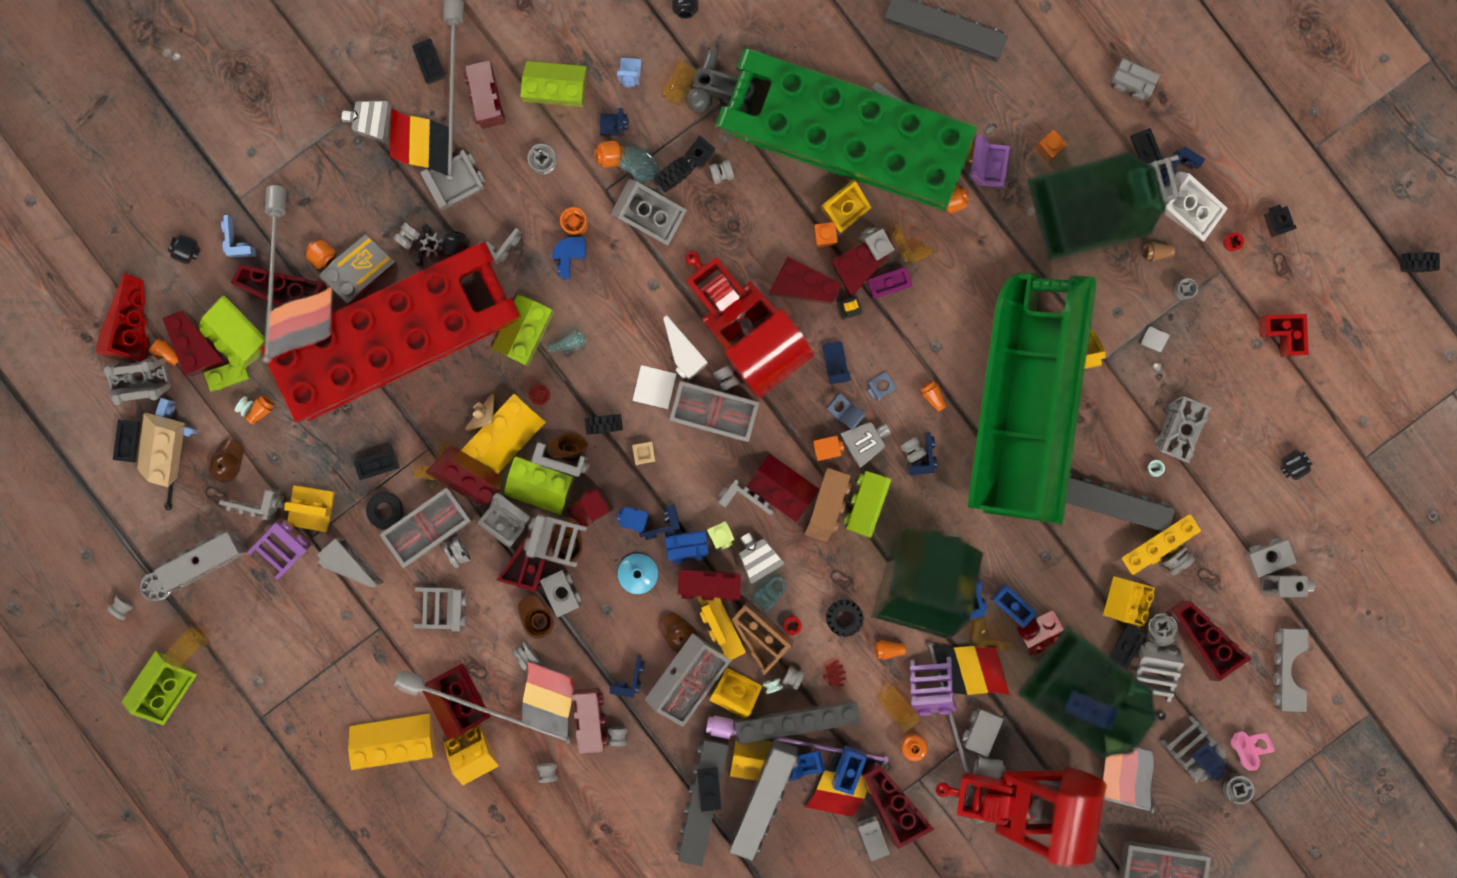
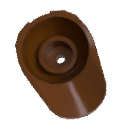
(567, 447)
(230, 457)
(577, 549)
(530, 611)
(674, 627)

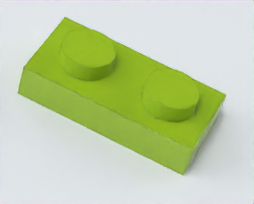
(225, 377)

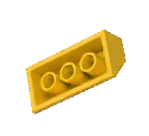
(506, 435)
(391, 741)

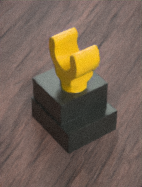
(849, 307)

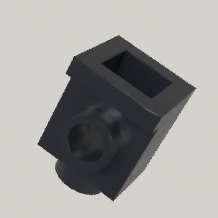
(707, 152)
(1274, 225)

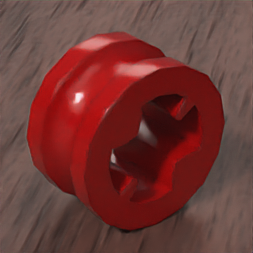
(1238, 238)
(791, 631)

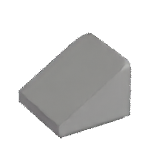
(1154, 340)

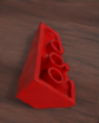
(124, 327)

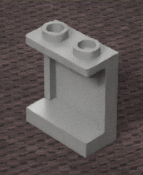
(463, 185)
(540, 458)

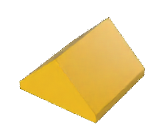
(846, 206)

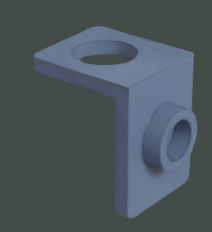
(872, 388)
(848, 414)

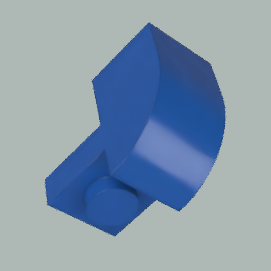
(569, 249)
(808, 764)

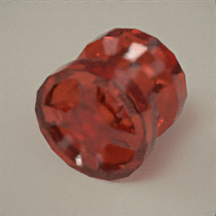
(536, 394)

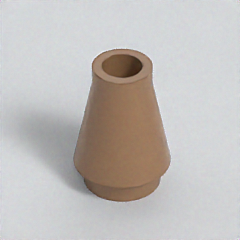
(1156, 251)

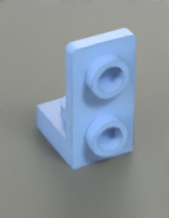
(629, 72)
(228, 245)
(166, 410)

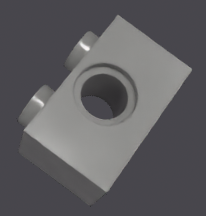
(1282, 557)
(561, 605)

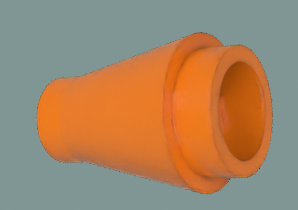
(162, 349)
(933, 395)
(261, 407)
(887, 649)

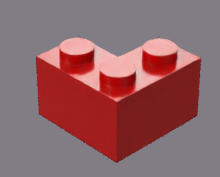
(1291, 330)

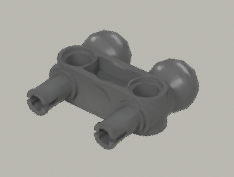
(720, 86)

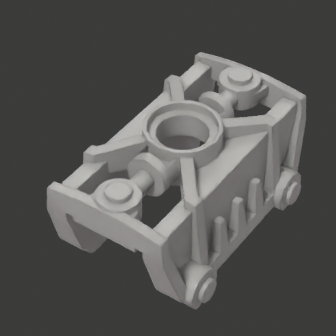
(137, 389)
(1173, 425)

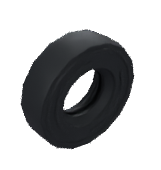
(375, 519)

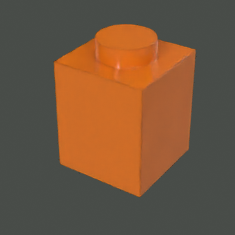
(1051, 145)
(825, 234)
(828, 448)

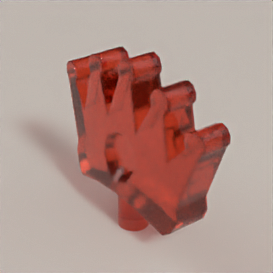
(833, 674)

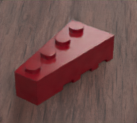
(285, 287)
(1207, 642)
(896, 811)

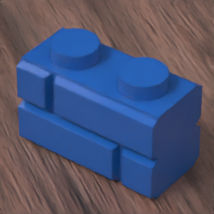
(632, 518)
(687, 546)
(1013, 605)
(849, 770)

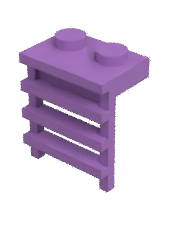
(990, 163)
(289, 537)
(932, 700)

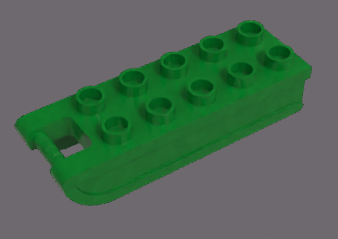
(850, 131)
(1031, 399)

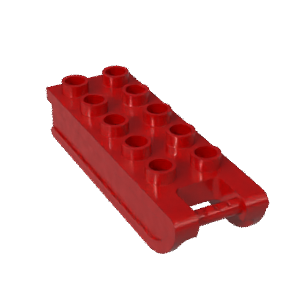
(392, 335)

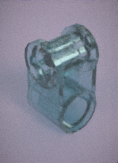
(768, 594)

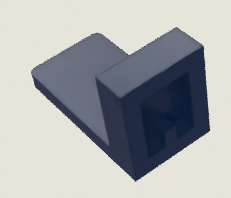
(614, 123)
(1189, 158)
(836, 363)
(919, 467)
(670, 516)
(621, 688)
(1092, 710)
(1210, 762)

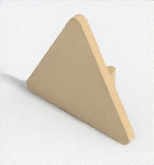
(482, 415)

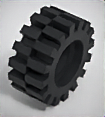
(673, 174)
(1420, 262)
(603, 424)
(856, 623)

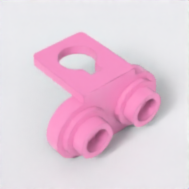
(1248, 750)

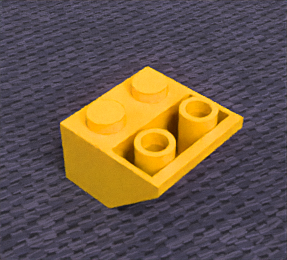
(1129, 601)
(470, 755)

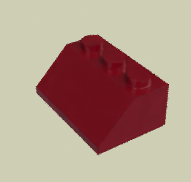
(465, 475)
(782, 487)
(451, 715)

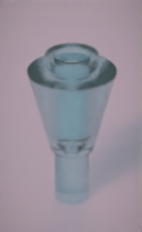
(574, 341)

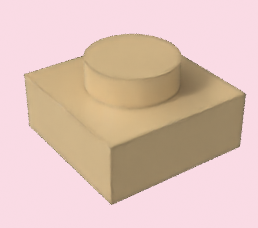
(643, 453)

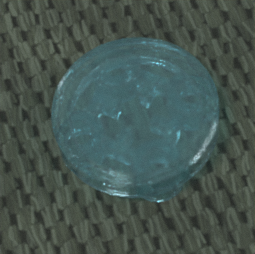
(639, 164)

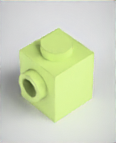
(721, 535)

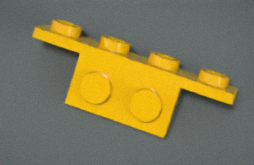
(1161, 544)
(722, 627)

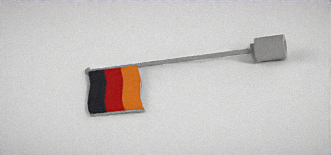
(300, 320)
(1126, 777)

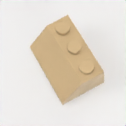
(160, 449)

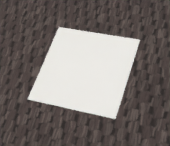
(654, 387)

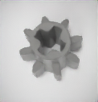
(426, 243)

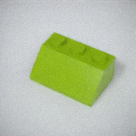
(553, 83)
(232, 333)
(524, 335)
(538, 485)
(867, 503)
(158, 690)

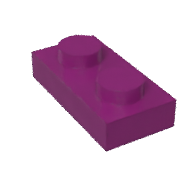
(889, 283)

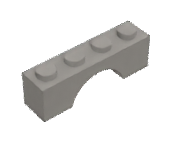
(1289, 645)

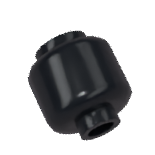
(685, 8)
(454, 243)
(183, 249)
(1296, 465)

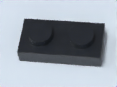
(429, 61)
(1146, 147)
(126, 441)
(376, 464)
(1127, 646)
(709, 789)

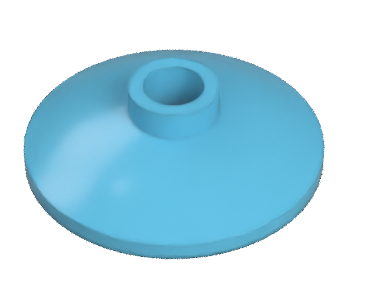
(648, 571)

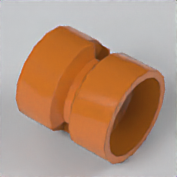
(574, 222)

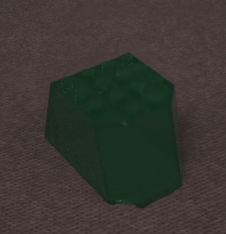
(1096, 206)
(929, 583)
(1082, 668)

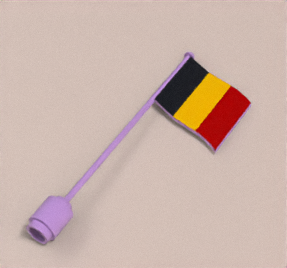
(825, 796)

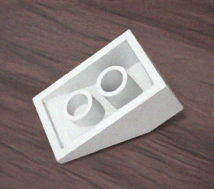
(1197, 211)
(685, 355)

